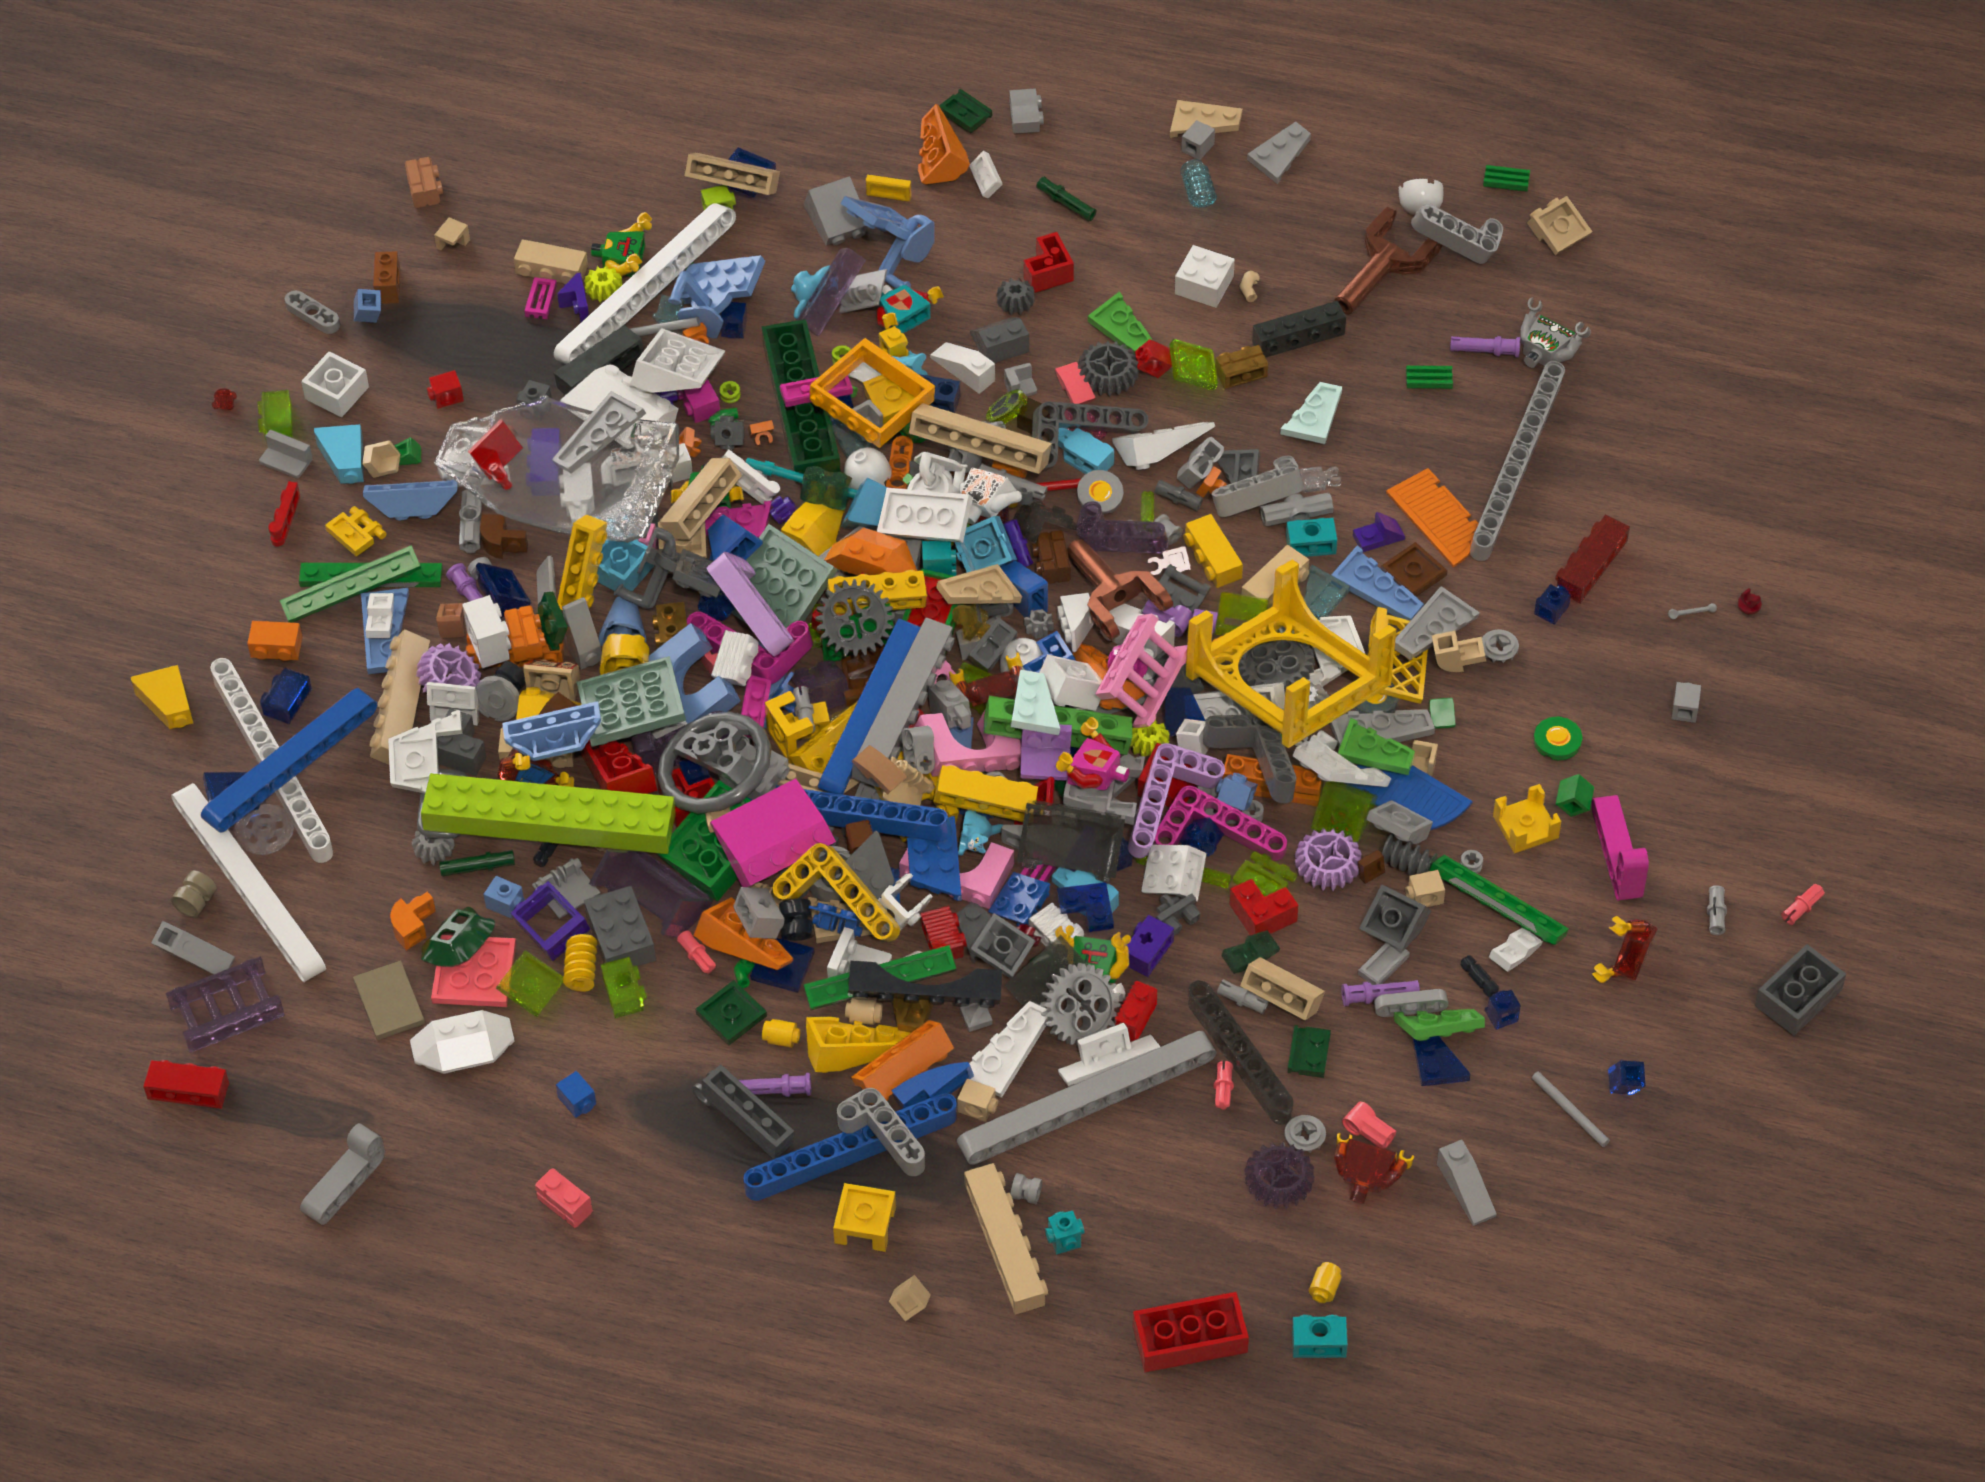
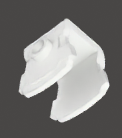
(902, 917)

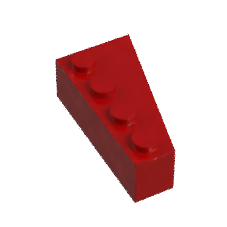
(618, 768)

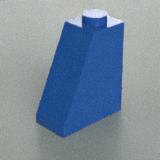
(732, 538)
(1031, 587)

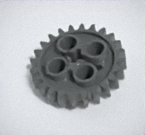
(874, 613)
(1277, 663)

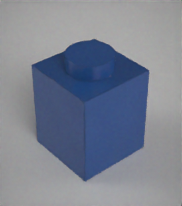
(576, 1094)

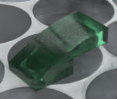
(1255, 946)

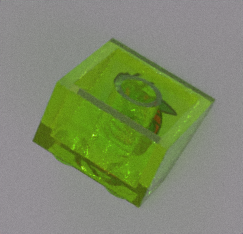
(1343, 809)

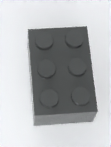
(620, 927)
(1800, 989)

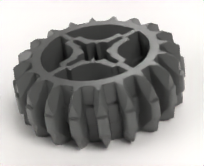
(1121, 371)

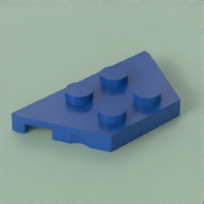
(935, 864)

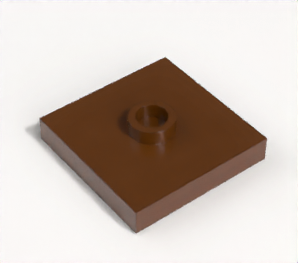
(1414, 569)

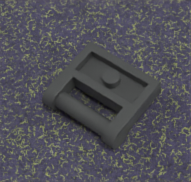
(1180, 596)

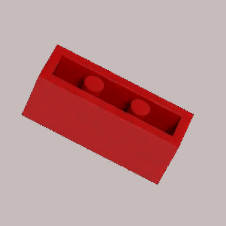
(186, 1084)

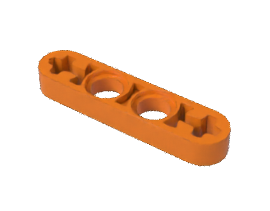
(895, 457)

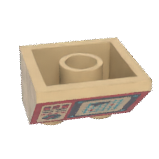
(553, 677)

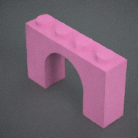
(1000, 753)
(984, 881)

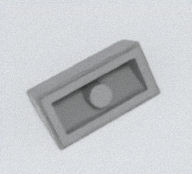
(546, 578)

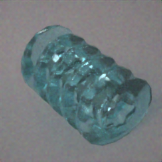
(1198, 183)

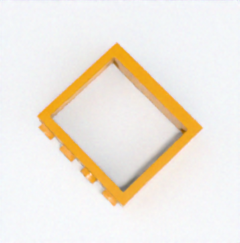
(889, 367)

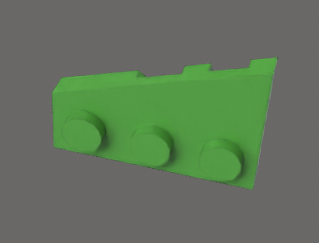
(1119, 323)
(1369, 749)
(1449, 1022)

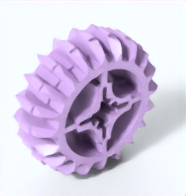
(441, 661)
(1324, 852)

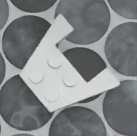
(1329, 668)
(415, 752)
(1320, 757)

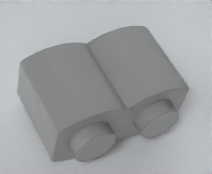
(1025, 111)
(1200, 462)

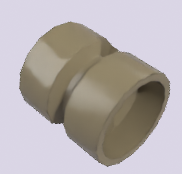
(192, 896)

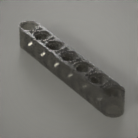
(1242, 1062)

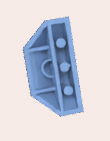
(410, 499)
(553, 732)

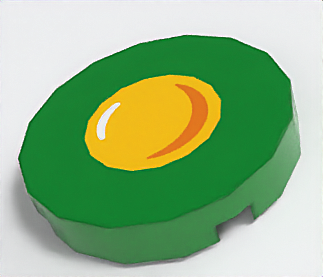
(1558, 738)

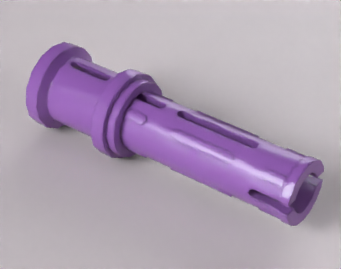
(1497, 346)
(465, 584)
(1367, 992)
(785, 1085)

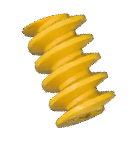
(580, 962)

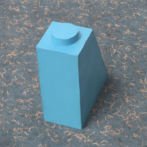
(343, 451)

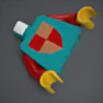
(905, 307)

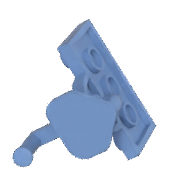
(911, 241)
(712, 288)

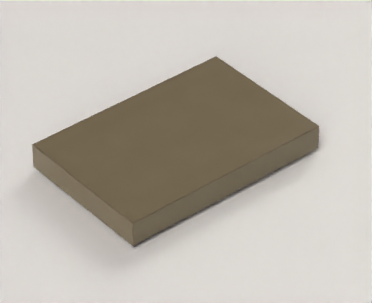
(389, 1000)

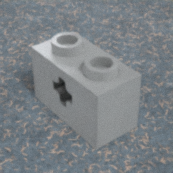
(758, 913)

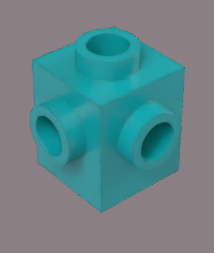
(1064, 1231)

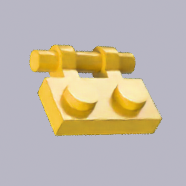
(351, 535)

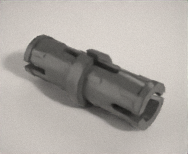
(1178, 495)

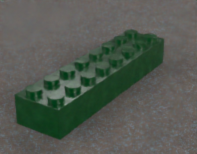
(805, 425)

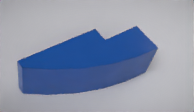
(932, 1083)

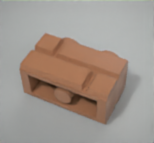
(423, 182)

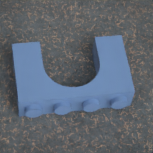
(684, 651)

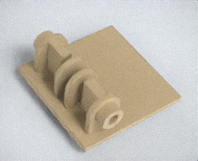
(912, 788)

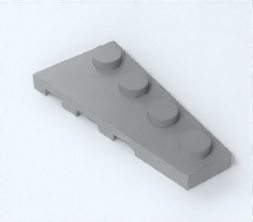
(598, 430)
(1439, 615)
(1399, 726)

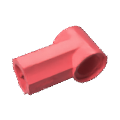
(1364, 1121)

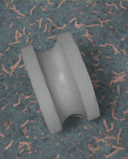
(1472, 855)

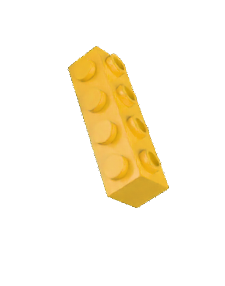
(582, 560)
(903, 589)
(818, 750)
(983, 793)

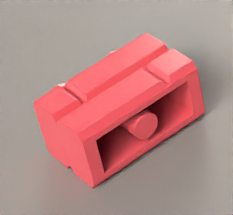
(563, 1198)

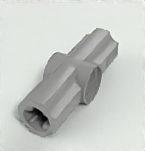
(1296, 508)
(470, 520)

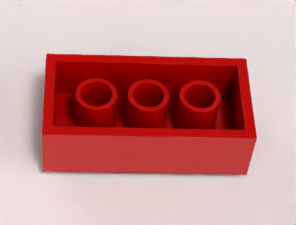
(1190, 1331)

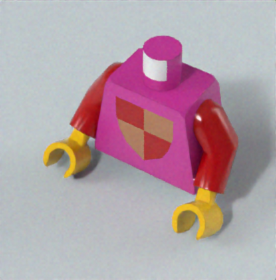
(1094, 763)

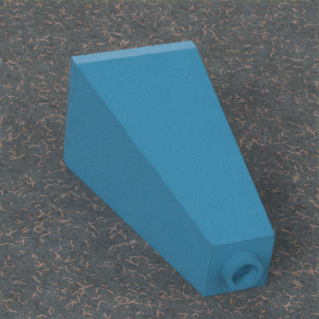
(866, 506)

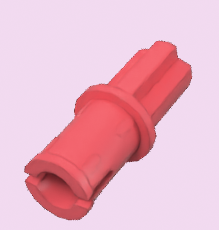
(1803, 904)
(696, 951)
(1223, 1085)

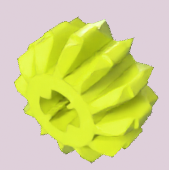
(602, 283)
(1145, 738)

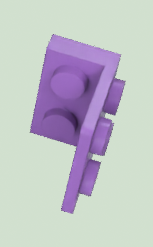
(1041, 753)

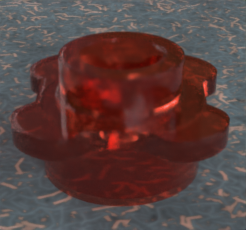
(224, 399)

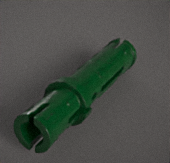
(1059, 194)
(475, 863)

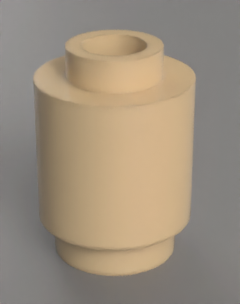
(865, 1011)

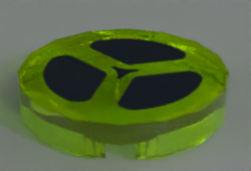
(1007, 407)

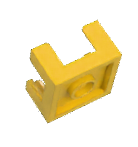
(886, 396)
(782, 727)
(1527, 821)
(864, 1214)

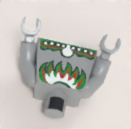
(1547, 340)

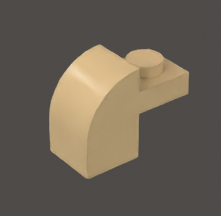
(1455, 654)

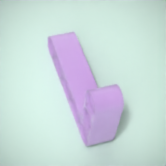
(734, 577)
(1158, 790)

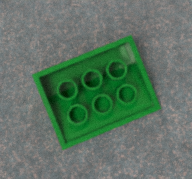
(698, 852)

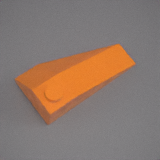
(1098, 662)

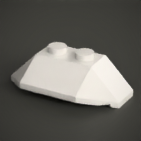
(462, 1041)

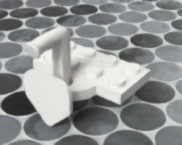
(930, 505)

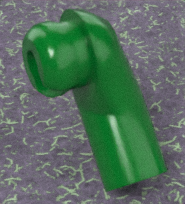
(724, 412)
(742, 971)

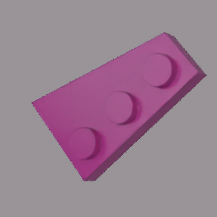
(749, 517)

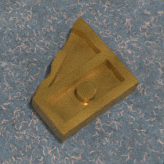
(911, 1015)

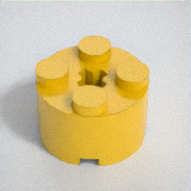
(623, 652)

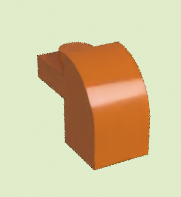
(408, 918)

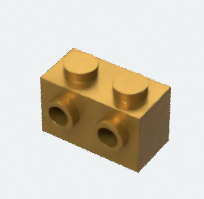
(669, 621)

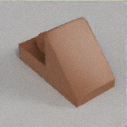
(450, 620)

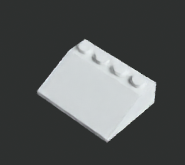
(674, 363)
(609, 378)

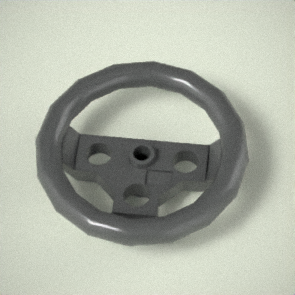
(713, 754)

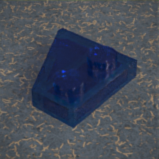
(1180, 705)
(1438, 1063)

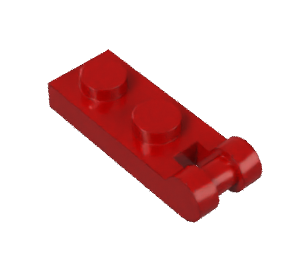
(284, 514)

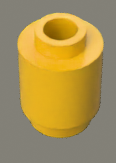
(781, 1033)
(1325, 1282)

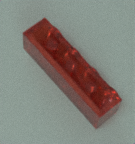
(1593, 557)

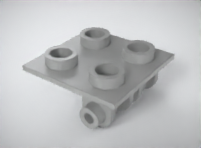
(864, 291)
(571, 884)

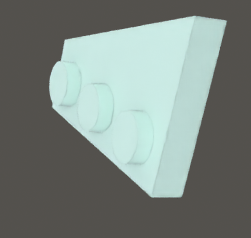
(1316, 415)
(1034, 705)

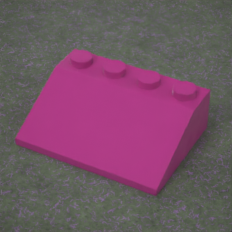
(771, 832)

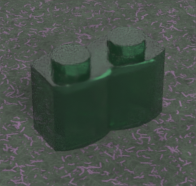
(826, 488)

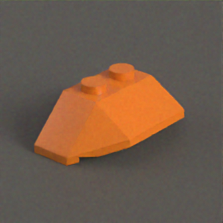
(870, 553)

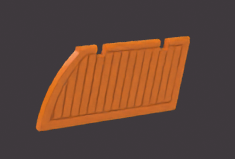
(1436, 515)

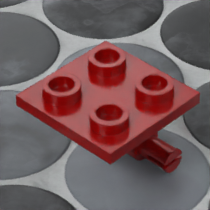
(495, 451)

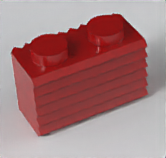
(941, 930)
(1137, 1009)

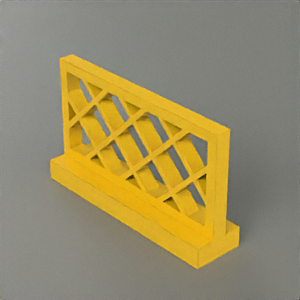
(1380, 621)

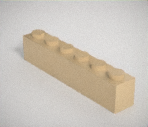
(980, 438)
(400, 692)
(1005, 1239)

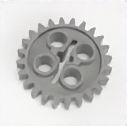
(1095, 987)

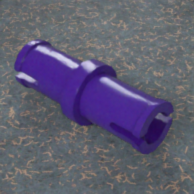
(1018, 542)

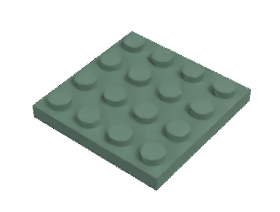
(788, 576)
(633, 700)

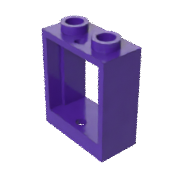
(556, 943)

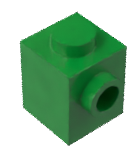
(1575, 795)

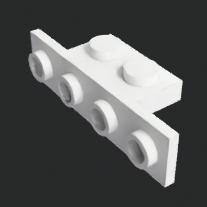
(1105, 1051)

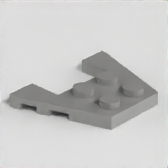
(1102, 799)

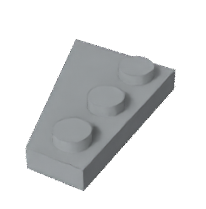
(1278, 152)

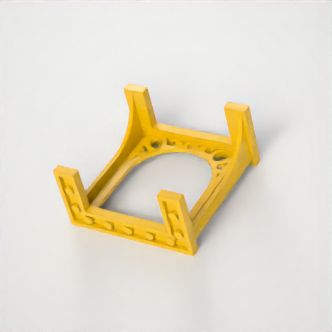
(1291, 612)

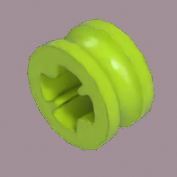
(837, 351)
(734, 387)

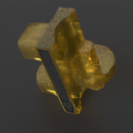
(972, 620)

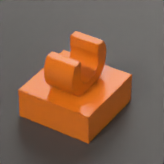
(697, 333)
(761, 429)
(690, 441)
(1210, 482)

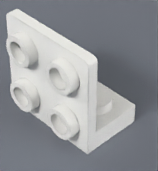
(1174, 870)
(848, 949)

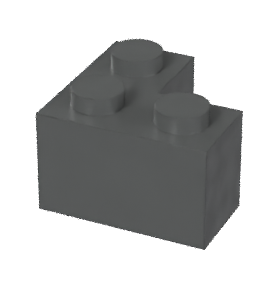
(462, 750)

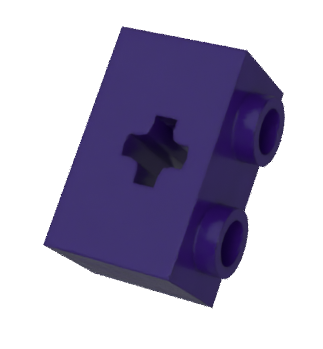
(1149, 944)

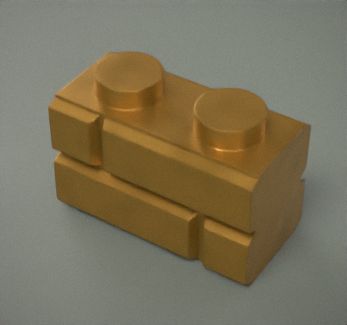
(1241, 366)

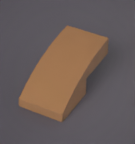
(880, 768)

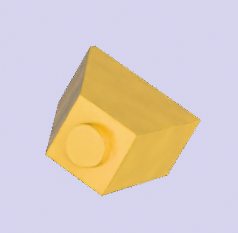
(164, 696)

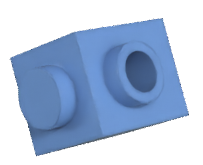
(367, 305)
(1236, 791)
(503, 896)

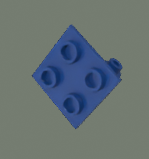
(1020, 898)
(828, 912)

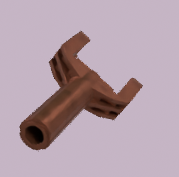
(1385, 258)
(1114, 589)

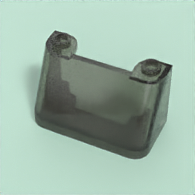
(1071, 838)

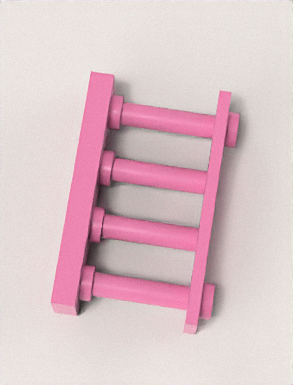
(1123, 668)

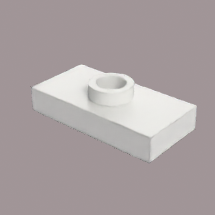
(985, 174)

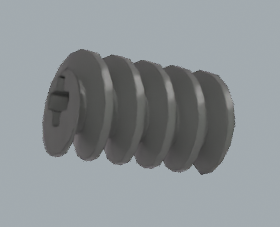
(1406, 857)

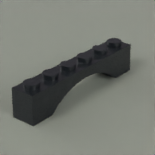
(871, 980)

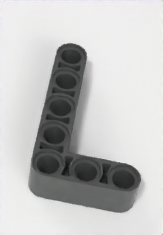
(1079, 414)
(1250, 731)

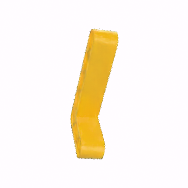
(842, 887)

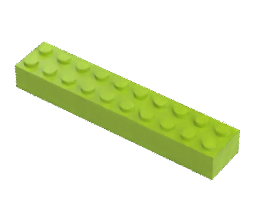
(548, 813)

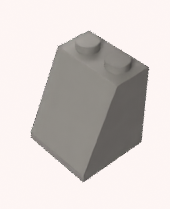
(830, 216)

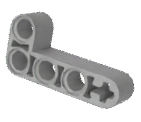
(1457, 234)
(1259, 489)
(886, 1133)
(346, 1176)

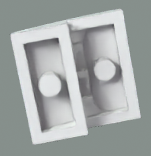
(457, 697)

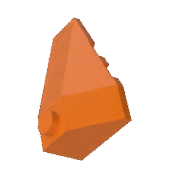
(941, 152)
(724, 932)

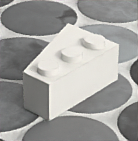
(1125, 617)

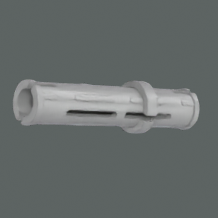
(1017, 482)

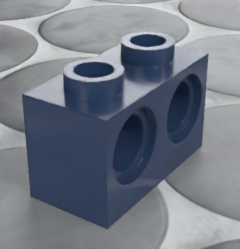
(946, 393)

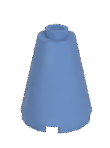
(622, 619)

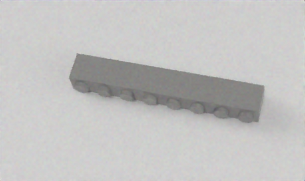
(908, 691)

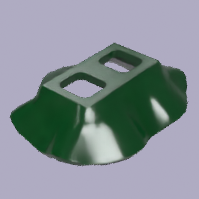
(463, 944)

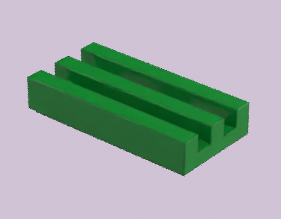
(1507, 178)
(1429, 373)

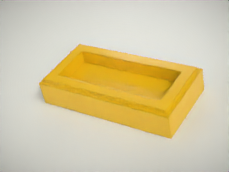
(888, 188)

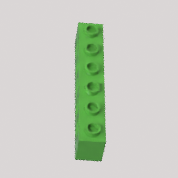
(1114, 728)

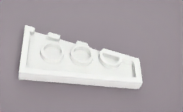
(1008, 1050)

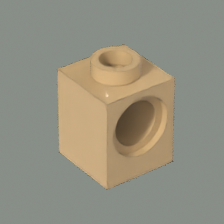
(1426, 888)
(977, 1100)

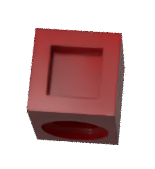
(1153, 358)
(445, 389)

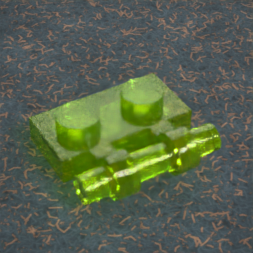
(1265, 881)

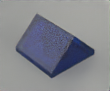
(502, 587)

